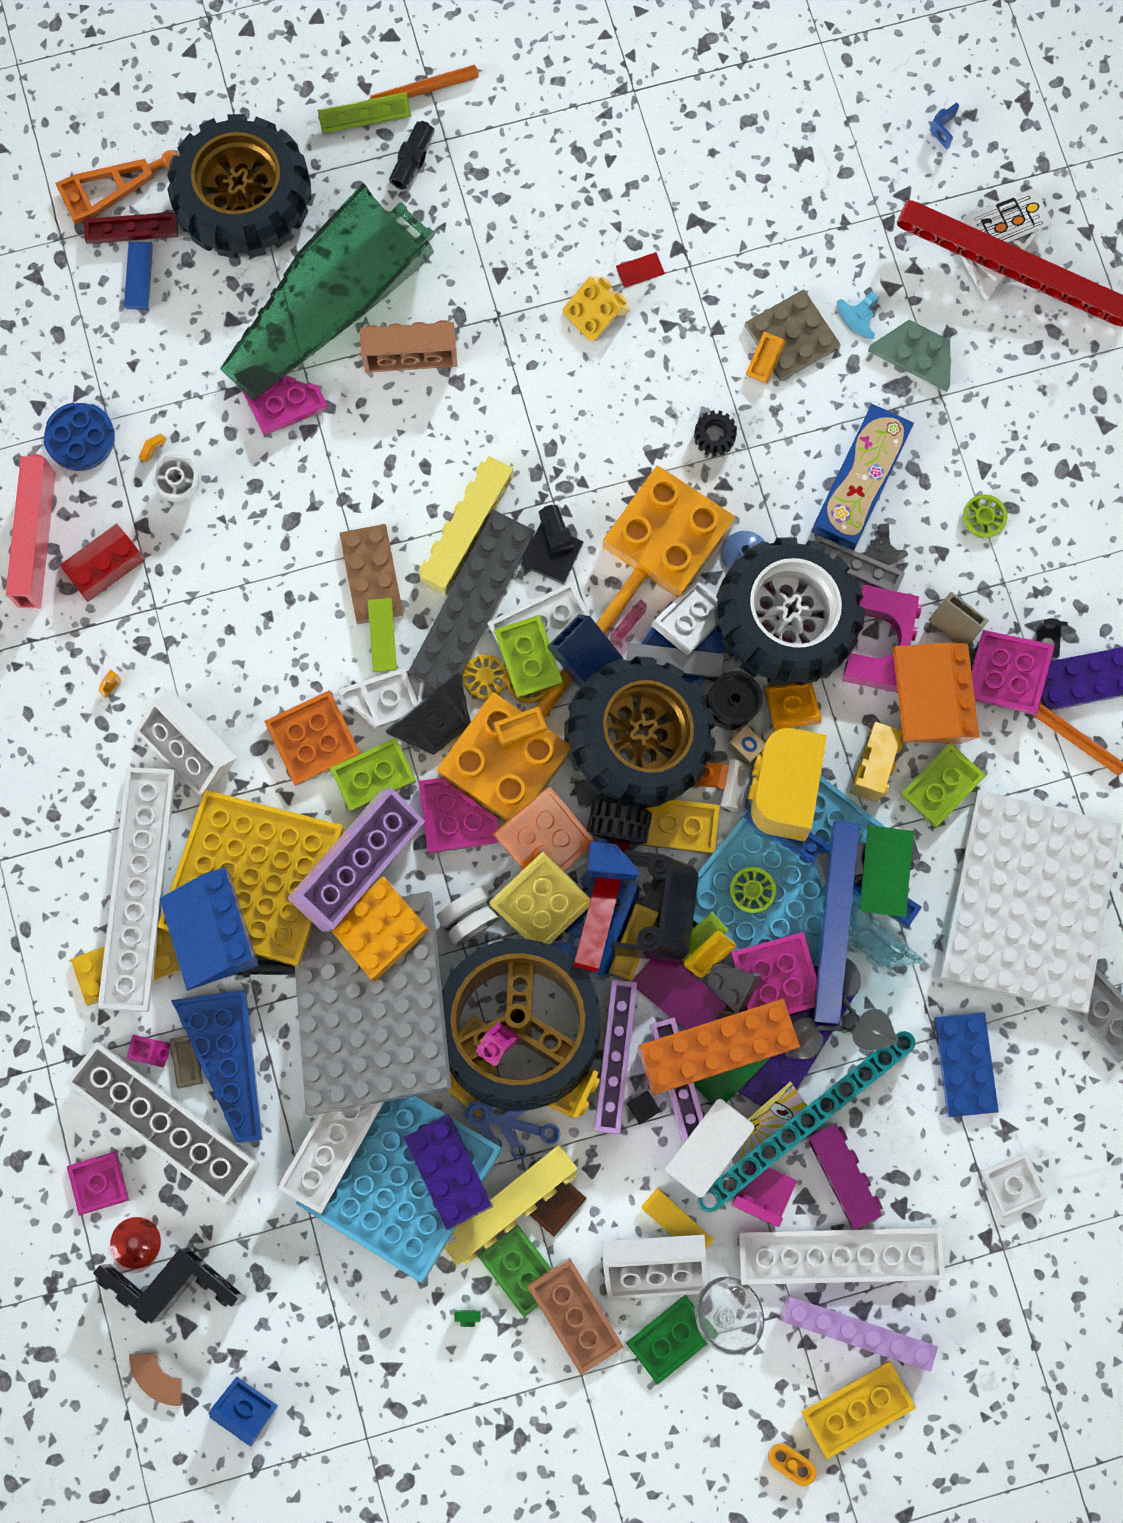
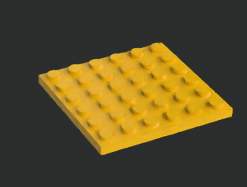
(267, 857)

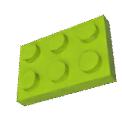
(527, 657)
(372, 772)
(943, 785)

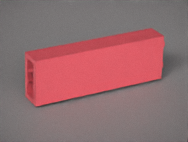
(30, 532)

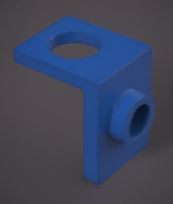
(941, 119)

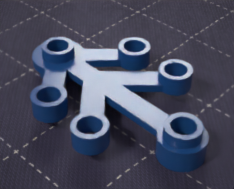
(506, 1123)

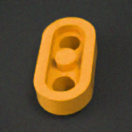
(791, 1464)

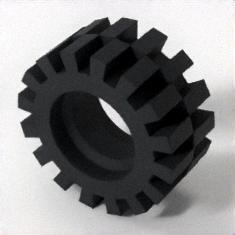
(715, 420)

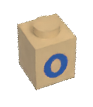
(746, 744)

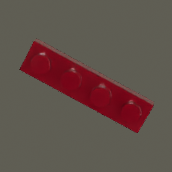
(130, 227)

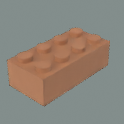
(408, 346)

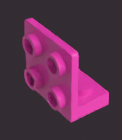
(765, 1195)

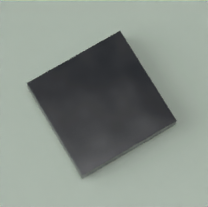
(555, 566)

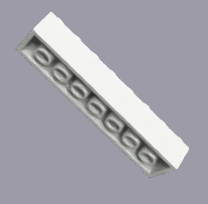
(162, 1123)

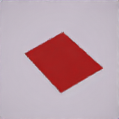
(640, 269)

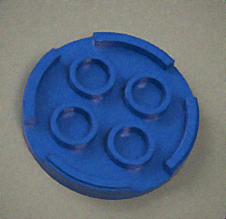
(79, 436)

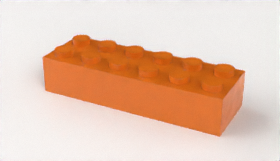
(718, 1047)

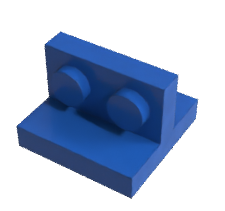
(242, 1411)

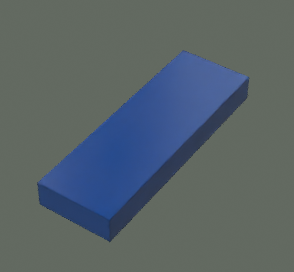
(138, 275)

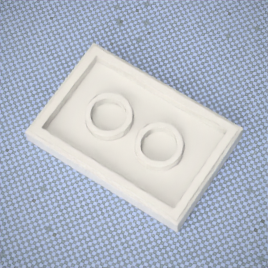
(688, 618)

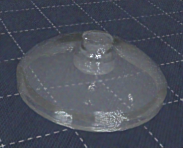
(740, 1314)

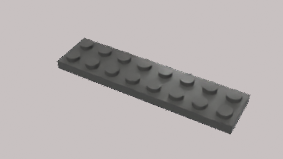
(471, 600)

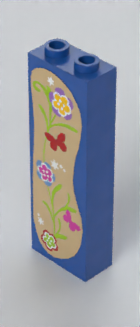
(862, 477)

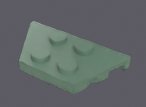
(917, 352)

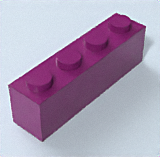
(844, 1176)

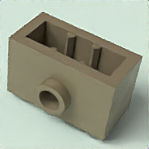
(958, 620)

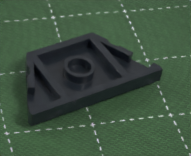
(435, 719)

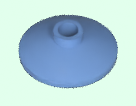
(735, 542)

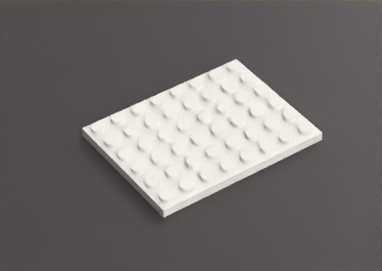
(1031, 901)

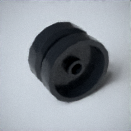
(733, 688)

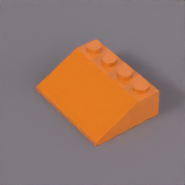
(936, 693)

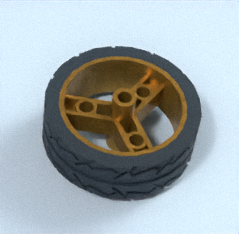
(521, 961)

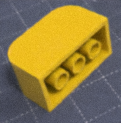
(787, 783)

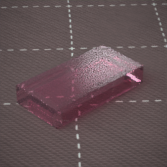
(628, 622)

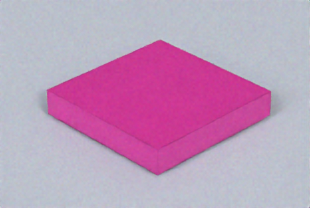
(98, 1183)

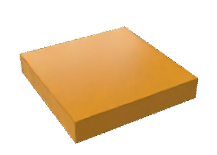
(792, 705)

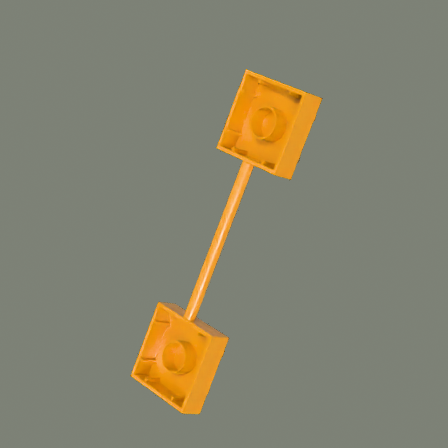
(662, 535)

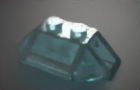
(878, 942)

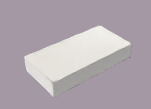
(736, 786)

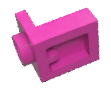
(496, 1043)
(148, 1051)

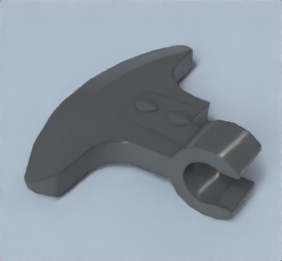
(881, 549)

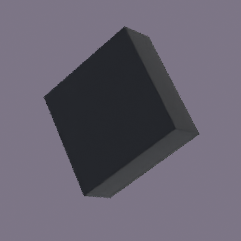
(643, 1107)

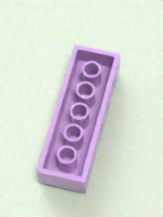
(356, 860)

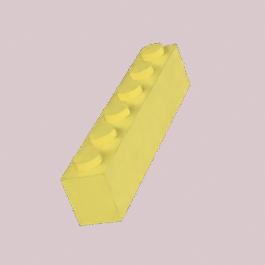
(466, 525)
(510, 1203)

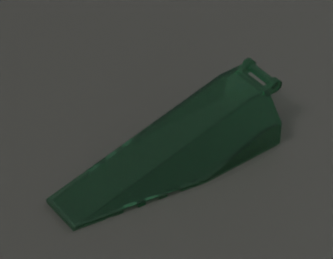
(327, 288)

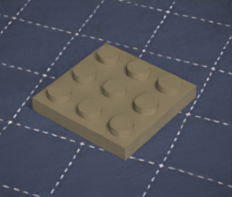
(801, 326)

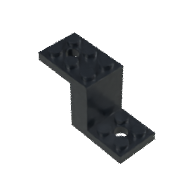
(167, 1286)

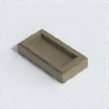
(185, 1063)

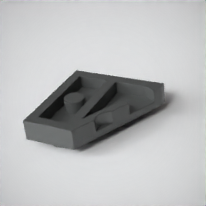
(732, 985)

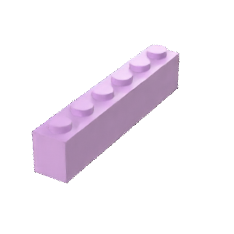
(615, 1057)
(683, 1099)
(858, 1333)

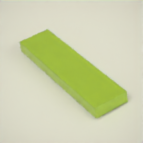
(364, 112)

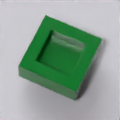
(467, 1317)

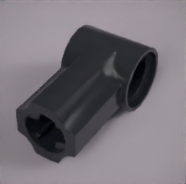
(557, 534)

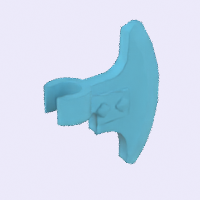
(858, 316)

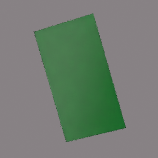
(886, 871)
(727, 1084)

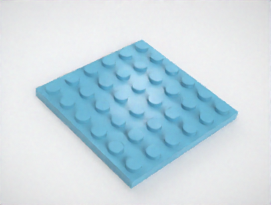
(383, 1195)

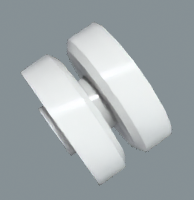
(467, 916)

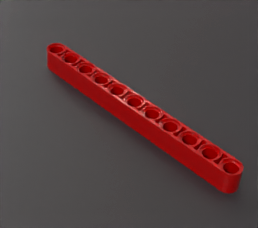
(1012, 261)

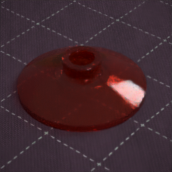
(148, 1242)

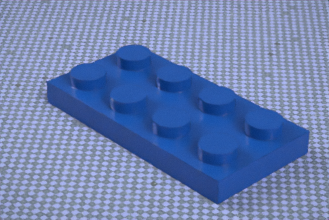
(966, 1065)

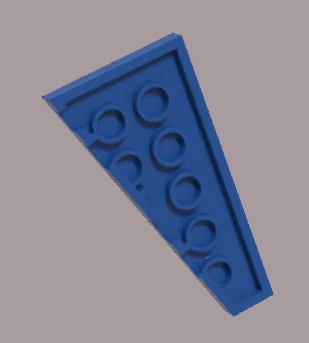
(223, 1044)

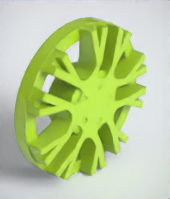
(984, 516)
(752, 890)

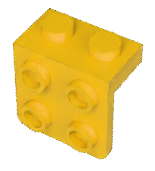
(595, 307)
(575, 1102)

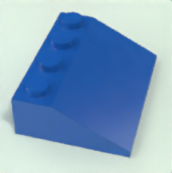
(208, 929)

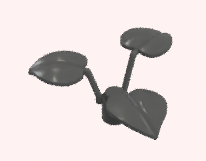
(868, 1031)

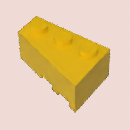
(877, 762)

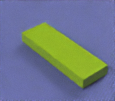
(382, 634)

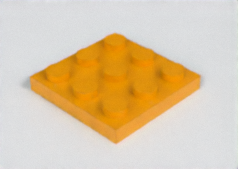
(379, 929)

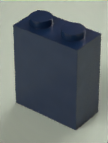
(583, 649)

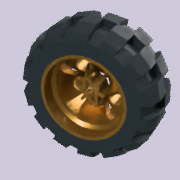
(259, 219)
(659, 693)

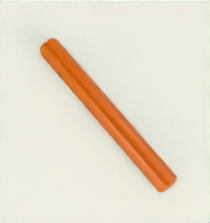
(433, 83)
(1079, 740)

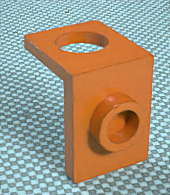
(714, 776)

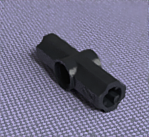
(411, 155)

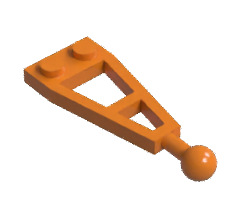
(77, 200)

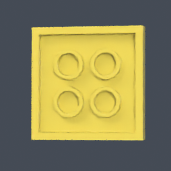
(541, 901)

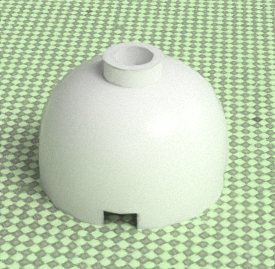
(175, 478)

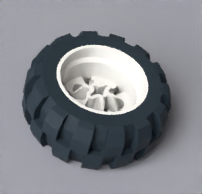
(827, 591)

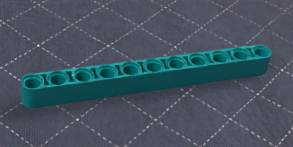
(815, 1112)

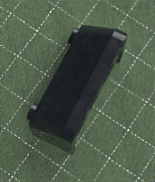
(673, 936)

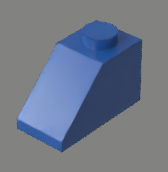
(609, 861)

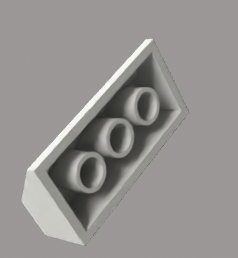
(185, 743)
(655, 1267)

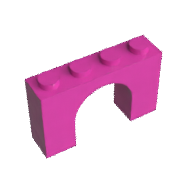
(900, 612)

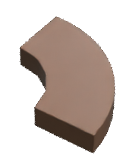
(154, 1380)

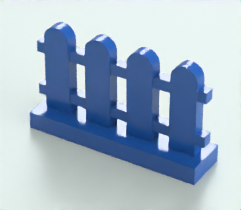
(628, 897)

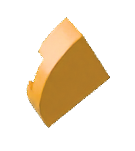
(150, 446)
(109, 683)

